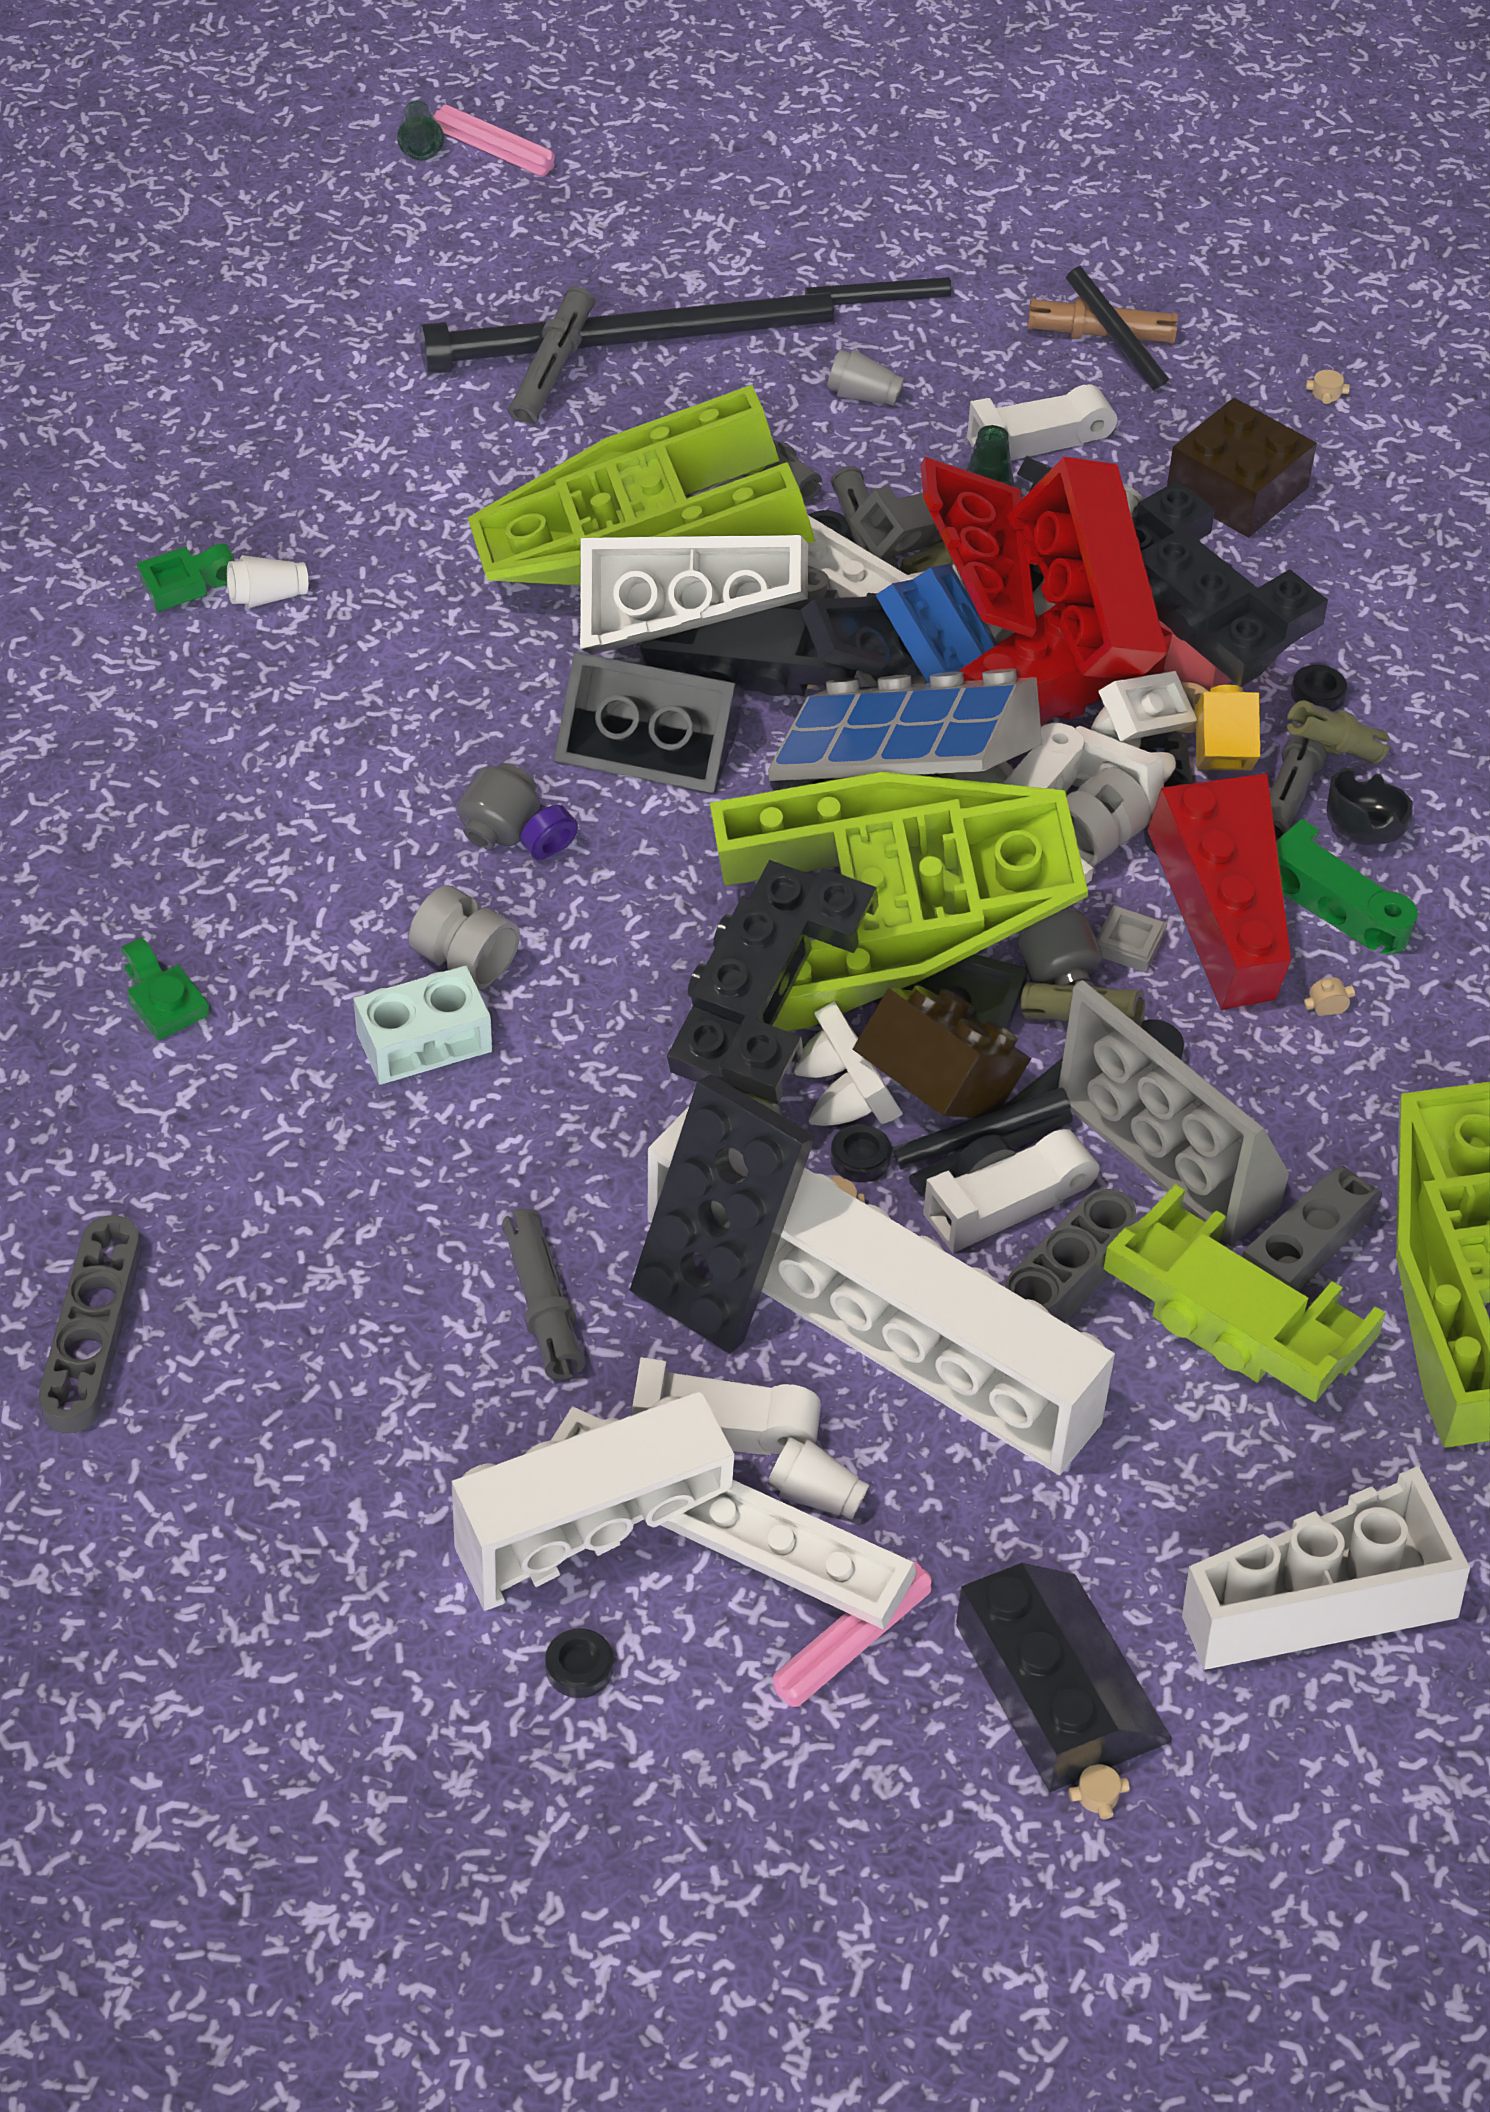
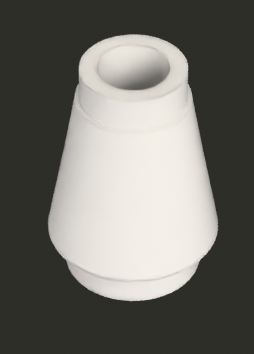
(264, 580)
(816, 1480)

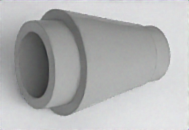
(863, 379)

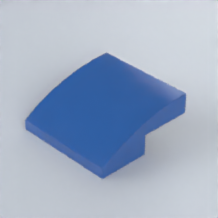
(936, 621)

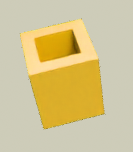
(1227, 729)

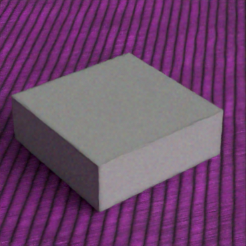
(1130, 938)

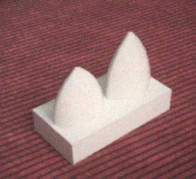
(1144, 707)
(1104, 751)
(856, 1091)

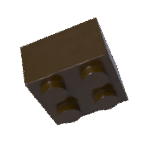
(1243, 465)
(942, 1051)

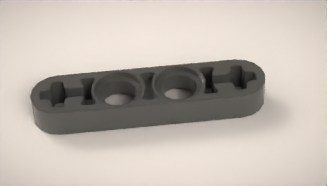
(93, 1323)

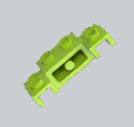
(1233, 1305)

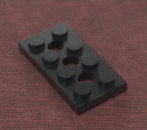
(754, 1205)

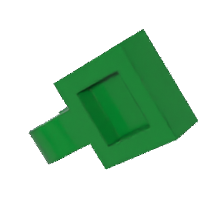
(182, 577)
(161, 999)

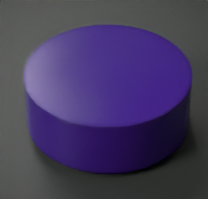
(549, 832)

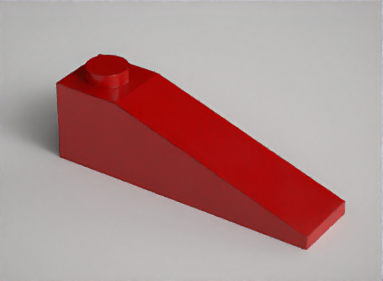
(981, 542)

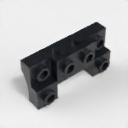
(1211, 602)
(760, 650)
(753, 972)

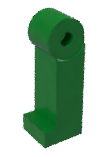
(1342, 893)

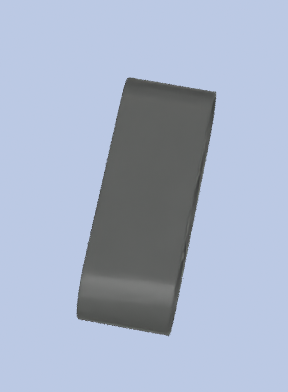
(1072, 1256)

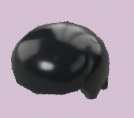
(1367, 810)

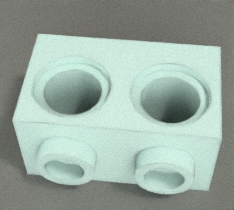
(423, 1024)

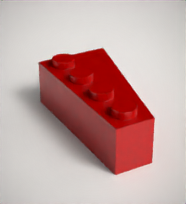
(1092, 567)
(1049, 659)
(1227, 882)

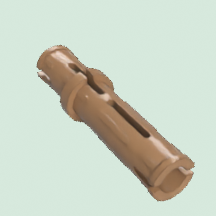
(1079, 320)

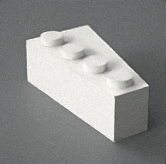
(675, 584)
(586, 1492)
(1330, 1578)

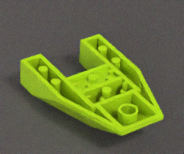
(638, 489)
(948, 862)
(1447, 1252)

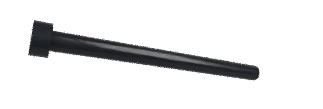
(443, 346)

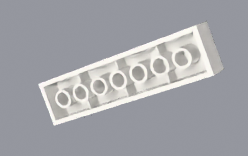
(928, 1316)

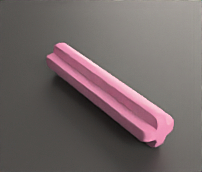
(495, 140)
(838, 1647)

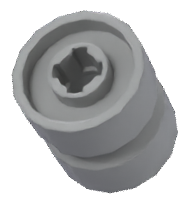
(1107, 813)
(459, 931)

